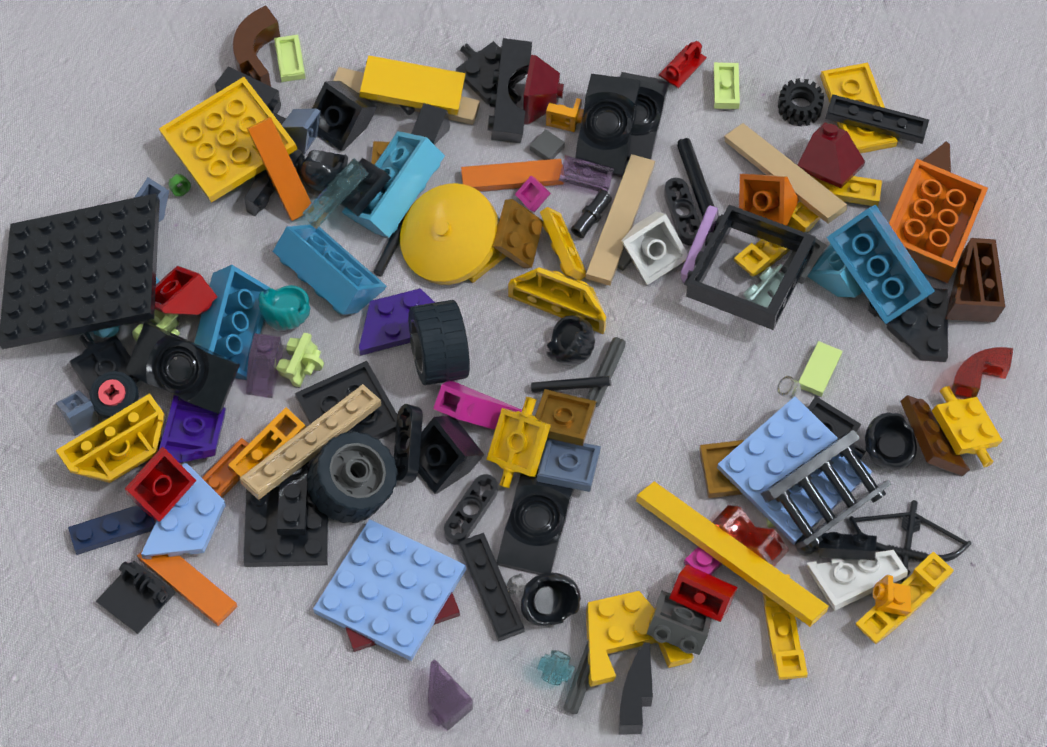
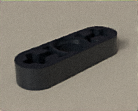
(684, 200)
(408, 426)
(454, 519)

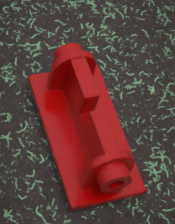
(684, 64)

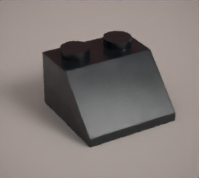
(342, 113)
(446, 453)

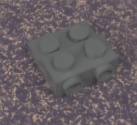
(678, 625)

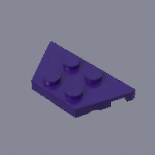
(388, 322)
(191, 431)

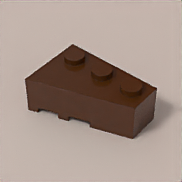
(977, 284)

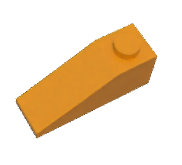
(271, 438)

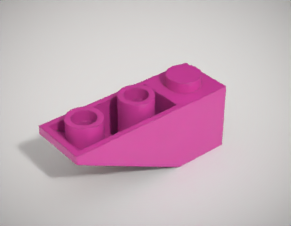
(470, 405)

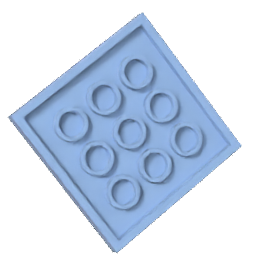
(774, 452)
(390, 589)

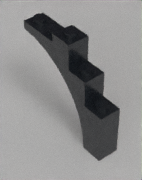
(262, 187)

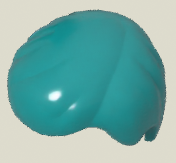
(284, 307)

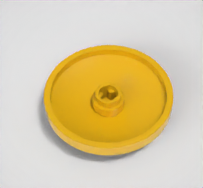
(449, 234)

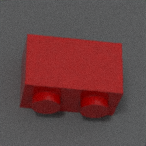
(703, 593)

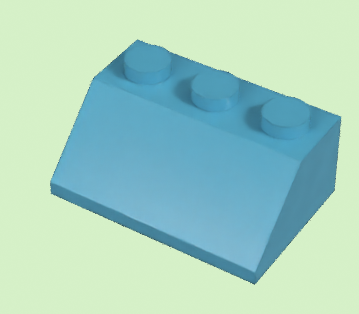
(834, 275)

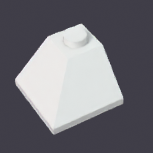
(654, 247)

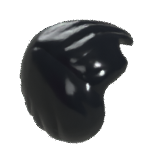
(320, 168)
(571, 341)
(890, 441)
(550, 599)

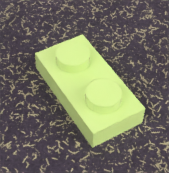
(726, 85)

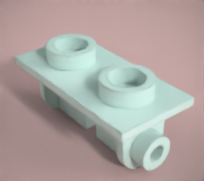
(769, 282)

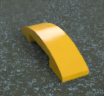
(764, 254)
(923, 584)
(784, 641)

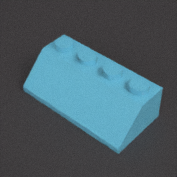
(410, 164)

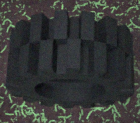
(805, 91)

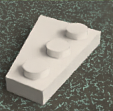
(852, 578)

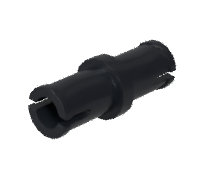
(591, 214)

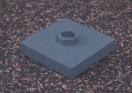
(569, 464)

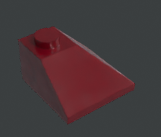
(541, 88)
(831, 156)

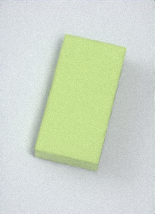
(289, 58)
(820, 368)

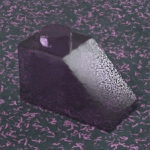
(262, 365)
(446, 698)

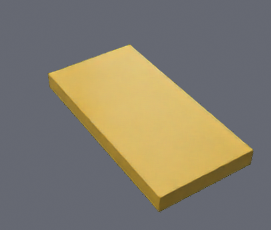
(411, 84)
(857, 84)

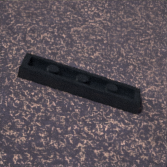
(877, 119)
(491, 587)

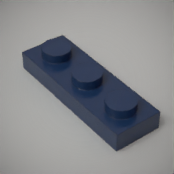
(110, 529)

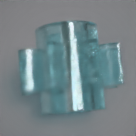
(555, 667)

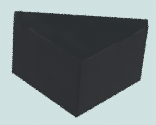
(432, 123)

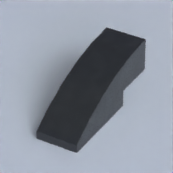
(636, 693)

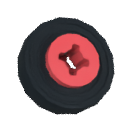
(125, 393)

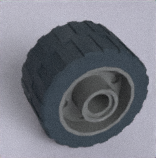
(439, 342)
(351, 477)

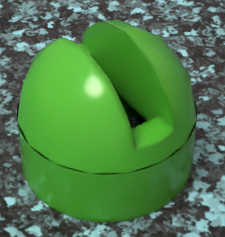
(182, 189)

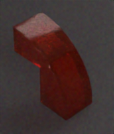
(989, 362)
(760, 540)

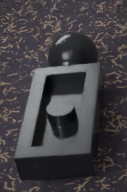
(843, 546)

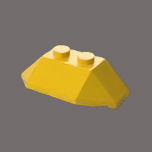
(558, 295)
(116, 443)

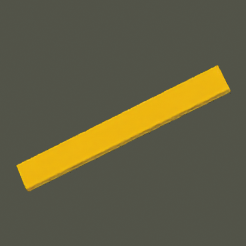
(732, 554)

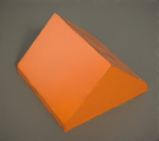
(768, 196)

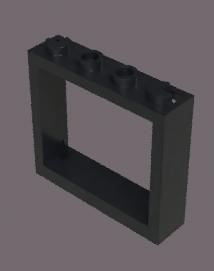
(761, 228)

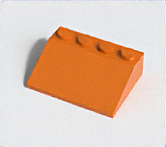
(936, 217)

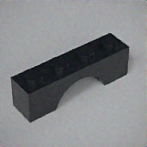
(508, 119)

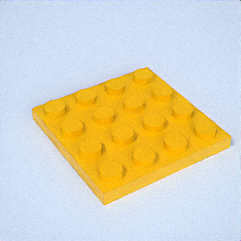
(215, 140)

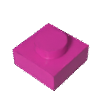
(532, 194)
(703, 561)

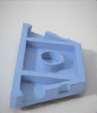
(188, 524)

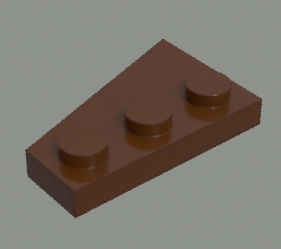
(931, 437)

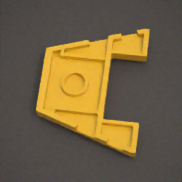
(620, 625)

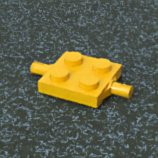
(967, 426)
(518, 442)

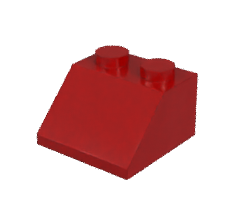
(183, 293)
(160, 485)

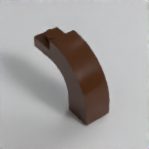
(249, 38)

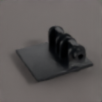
(135, 596)

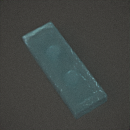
(335, 193)

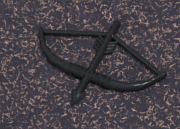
(911, 526)

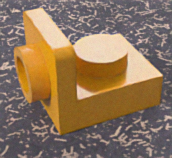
(564, 117)
(892, 596)

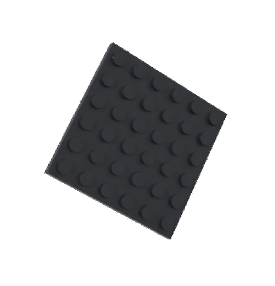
(80, 271)

